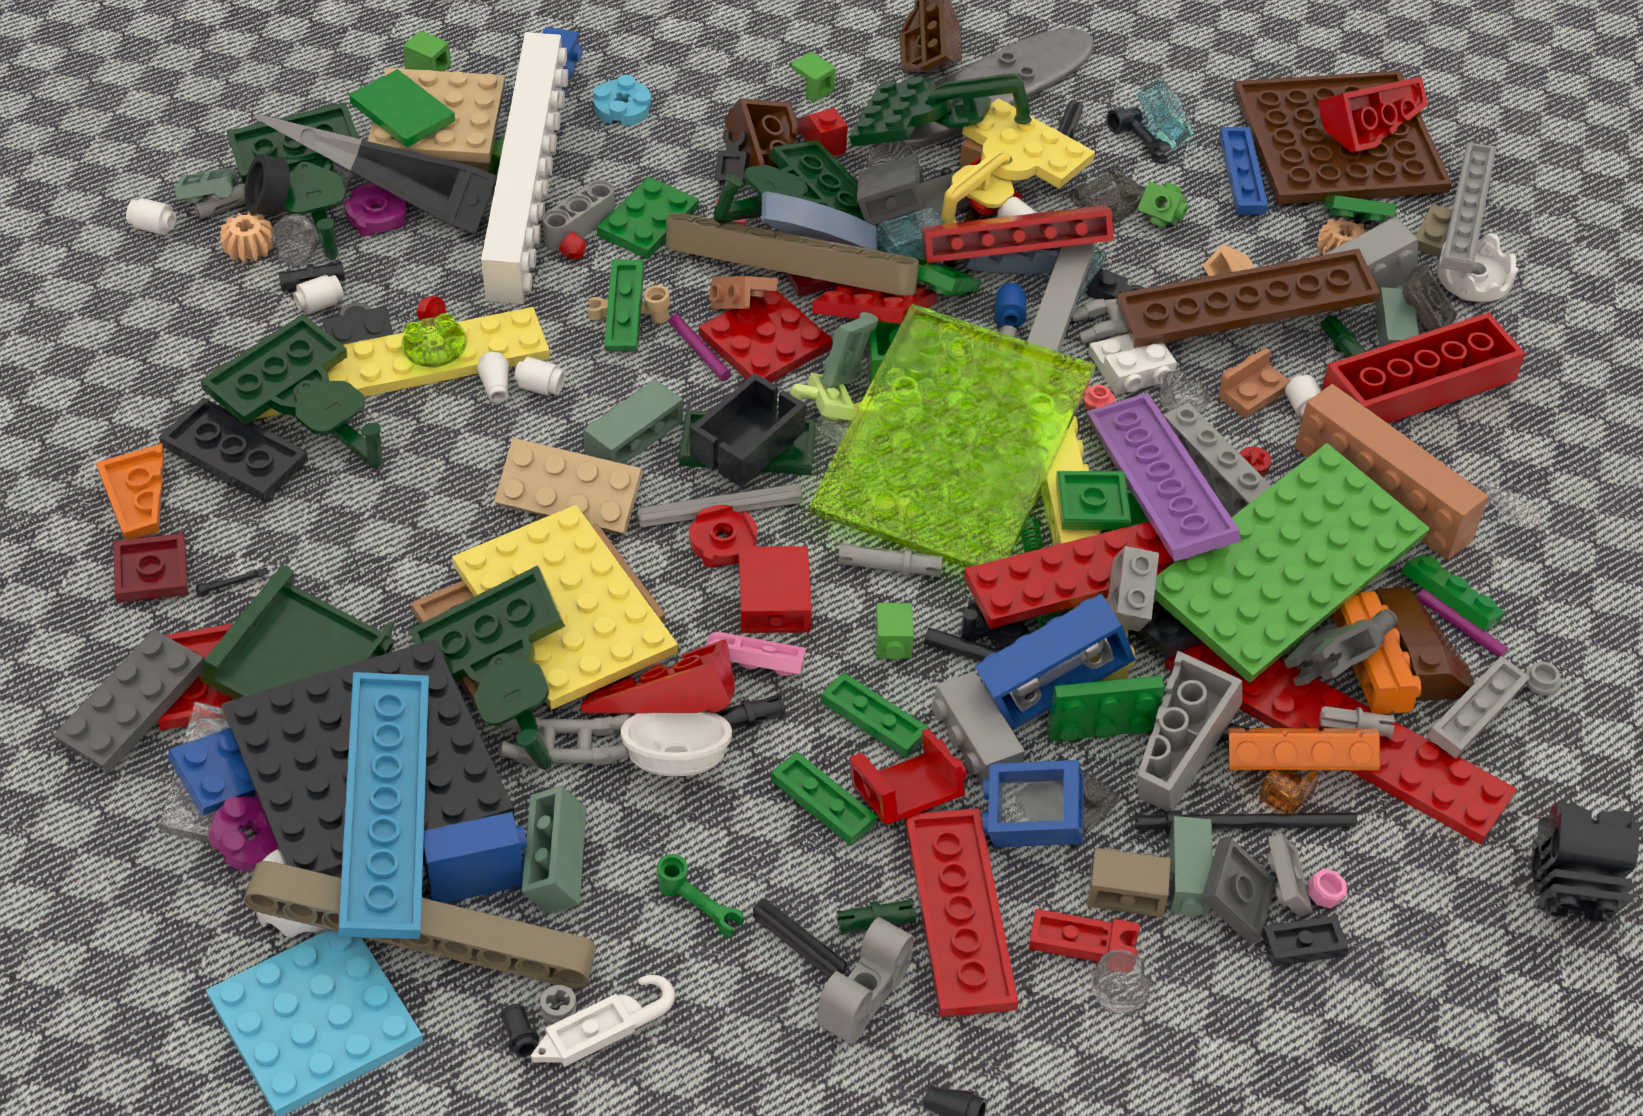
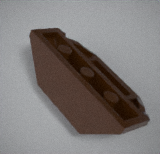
(930, 37)

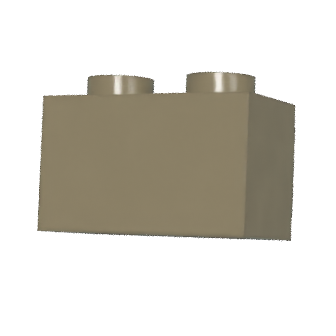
(1129, 882)

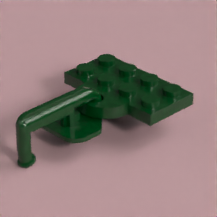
(904, 105)
(804, 172)
(312, 178)
(292, 377)
(494, 646)

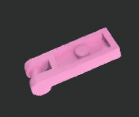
(756, 653)

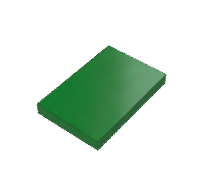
(402, 108)

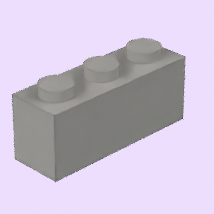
(975, 724)

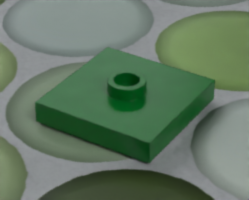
(1093, 500)

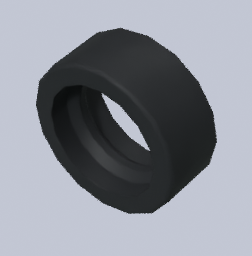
(267, 185)

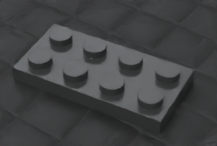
(130, 701)

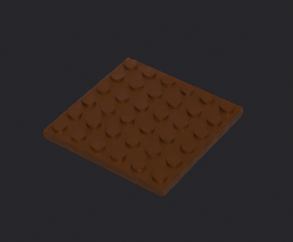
(1310, 164)

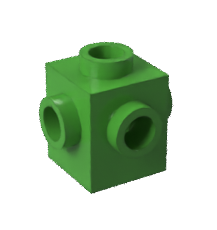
(1155, 199)

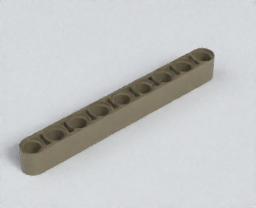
(792, 254)
(444, 932)

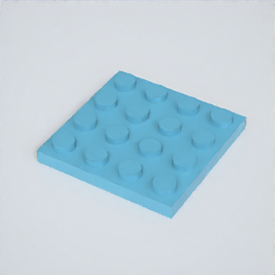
(313, 1019)

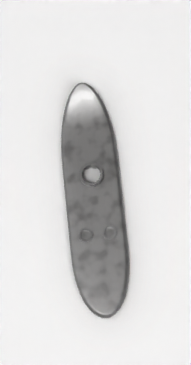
(1036, 59)

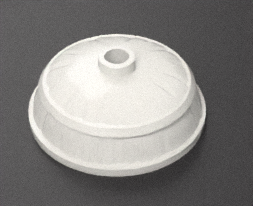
(676, 741)

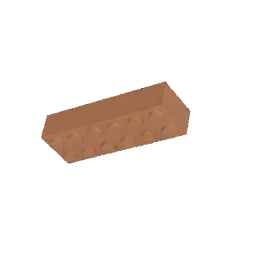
(1396, 464)

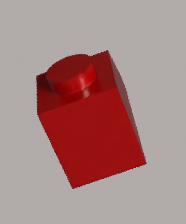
(827, 128)

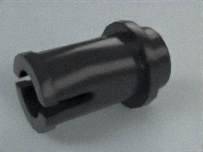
(522, 1037)

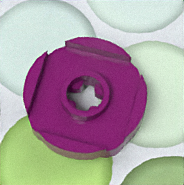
(388, 216)
(226, 835)

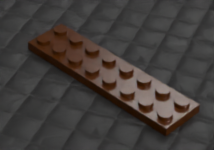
(1247, 297)

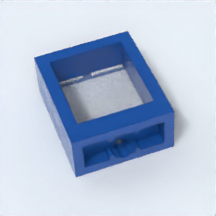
(1034, 803)

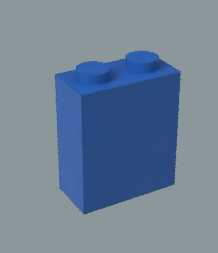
(474, 858)

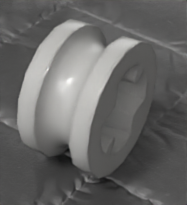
(550, 997)

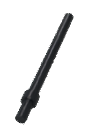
(1258, 820)

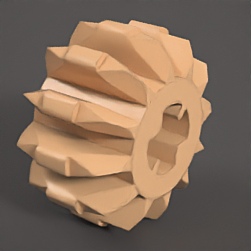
(1337, 233)
(246, 237)

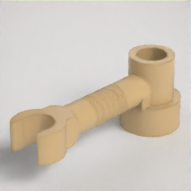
(656, 304)

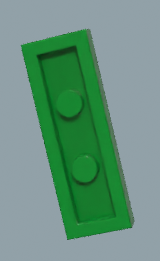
(624, 305)
(1453, 591)
(874, 714)
(823, 798)

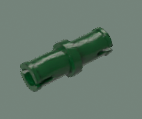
(861, 918)

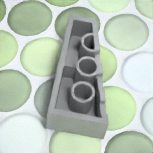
(1388, 252)
(1186, 729)

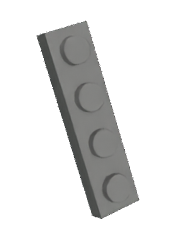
(1478, 707)

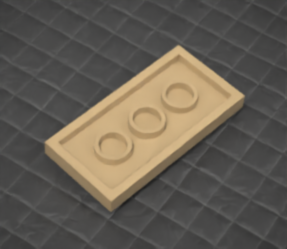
(553, 479)

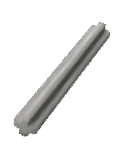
(740, 501)

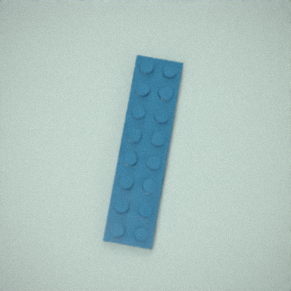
(385, 807)

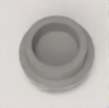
(1543, 678)

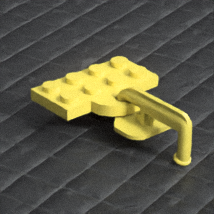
(1014, 154)

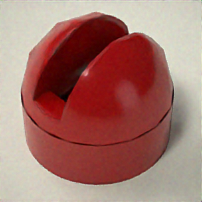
(572, 246)

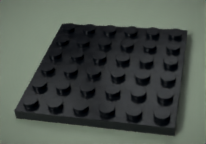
(299, 752)

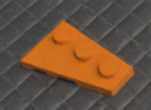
(135, 489)

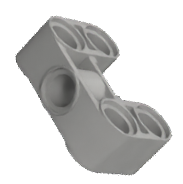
(853, 1000)

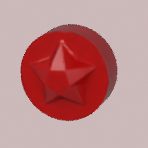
(1257, 458)

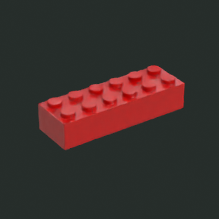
(1429, 368)

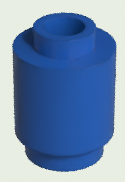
(1010, 305)

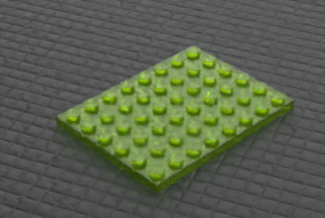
(953, 439)

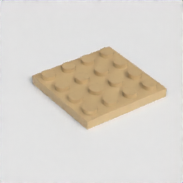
(477, 109)

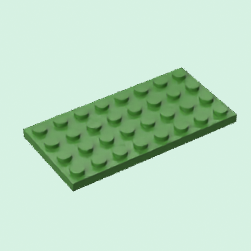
(1298, 561)

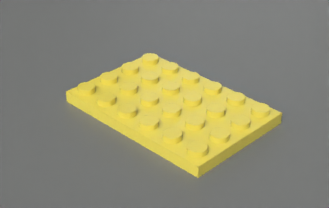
(605, 617)

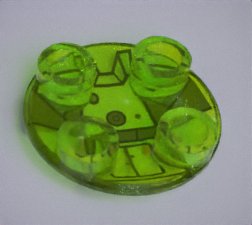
(434, 341)

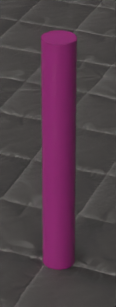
(700, 347)
(1464, 625)

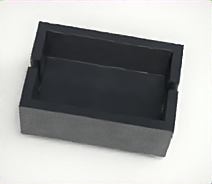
(744, 432)

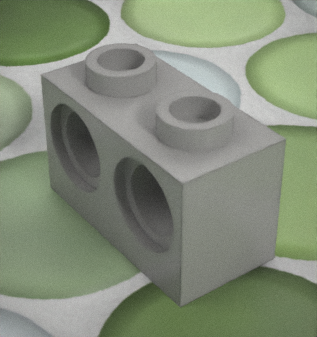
(1133, 586)

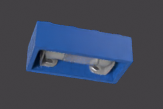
(1055, 657)

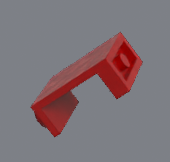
(774, 589)
(910, 784)

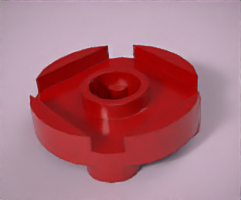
(716, 550)

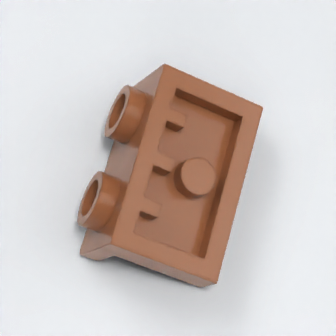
(737, 290)
(1252, 384)

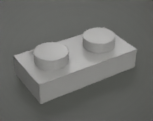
(1287, 866)

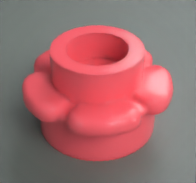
(1098, 396)

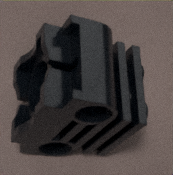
(1584, 861)

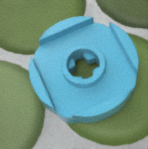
(610, 96)

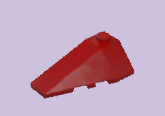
(1370, 114)
(692, 685)

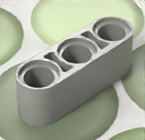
(578, 213)

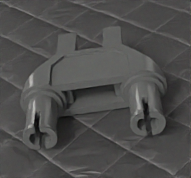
(1336, 649)

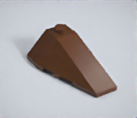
(766, 124)
(1431, 653)

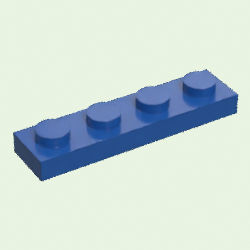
(1243, 171)

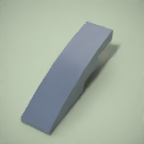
(816, 221)
(1018, 263)

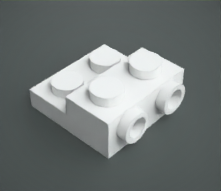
(1129, 367)

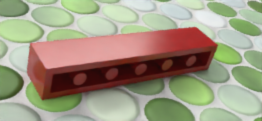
(1017, 233)

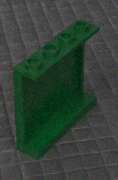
(287, 639)

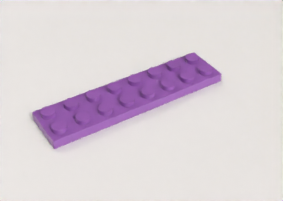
(1163, 477)

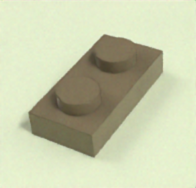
(1434, 230)

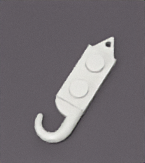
(601, 1024)

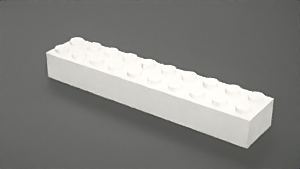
(523, 169)

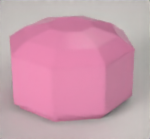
(1327, 888)

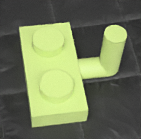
(832, 402)

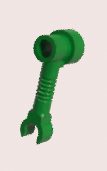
(673, 880)

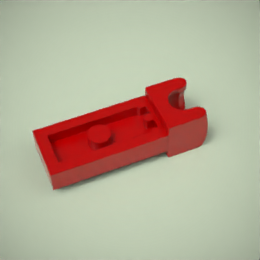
(1080, 935)

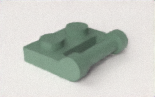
(196, 185)
(847, 350)

